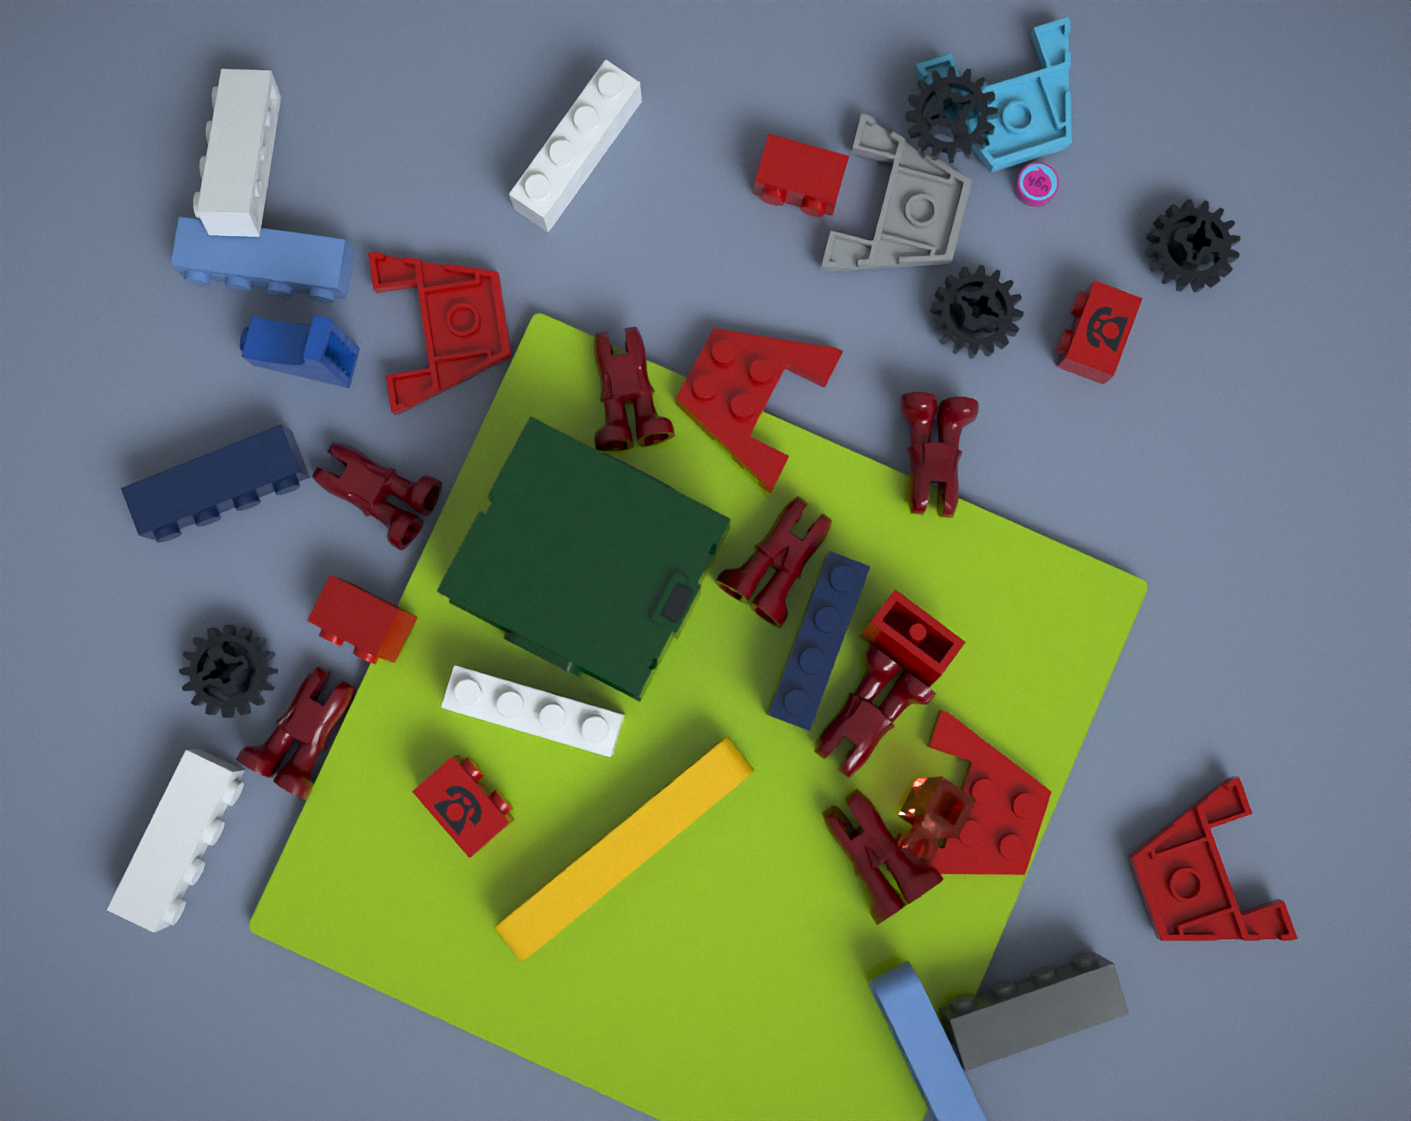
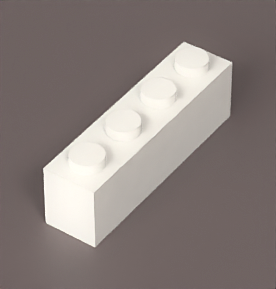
(576, 146)
(238, 153)
(533, 710)
(177, 840)

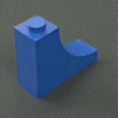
(304, 350)

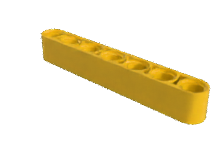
(623, 849)

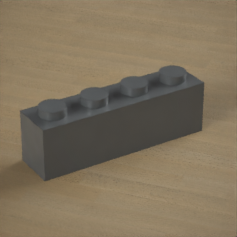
(1033, 1010)

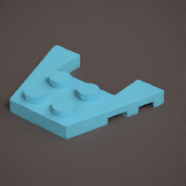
(1031, 108)

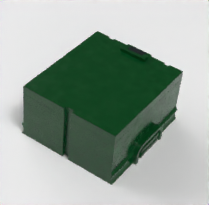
(585, 559)

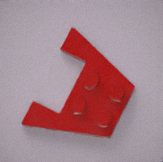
(460, 320)
(734, 385)
(1006, 810)
(1187, 882)

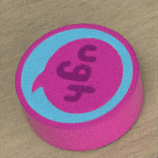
(1036, 184)

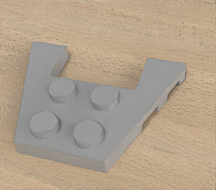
(918, 211)

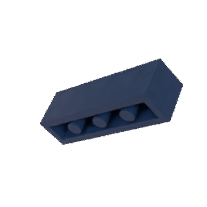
(216, 483)
(818, 640)

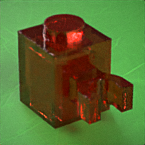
(935, 811)

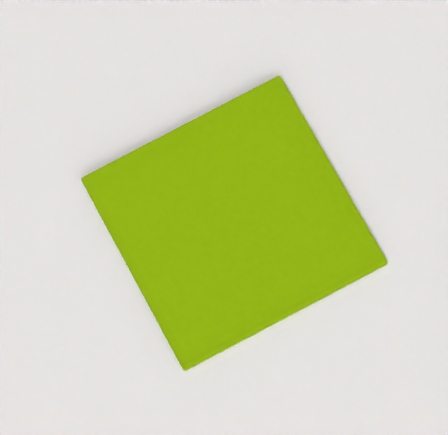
(746, 944)

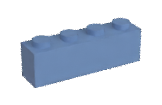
(274, 261)

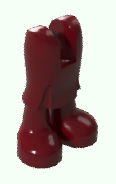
(626, 381)
(935, 460)
(369, 484)
(783, 553)
(863, 720)
(305, 722)
(871, 847)

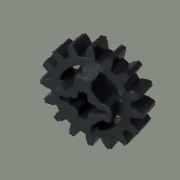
(966, 107)
(1209, 239)
(991, 317)
(236, 686)

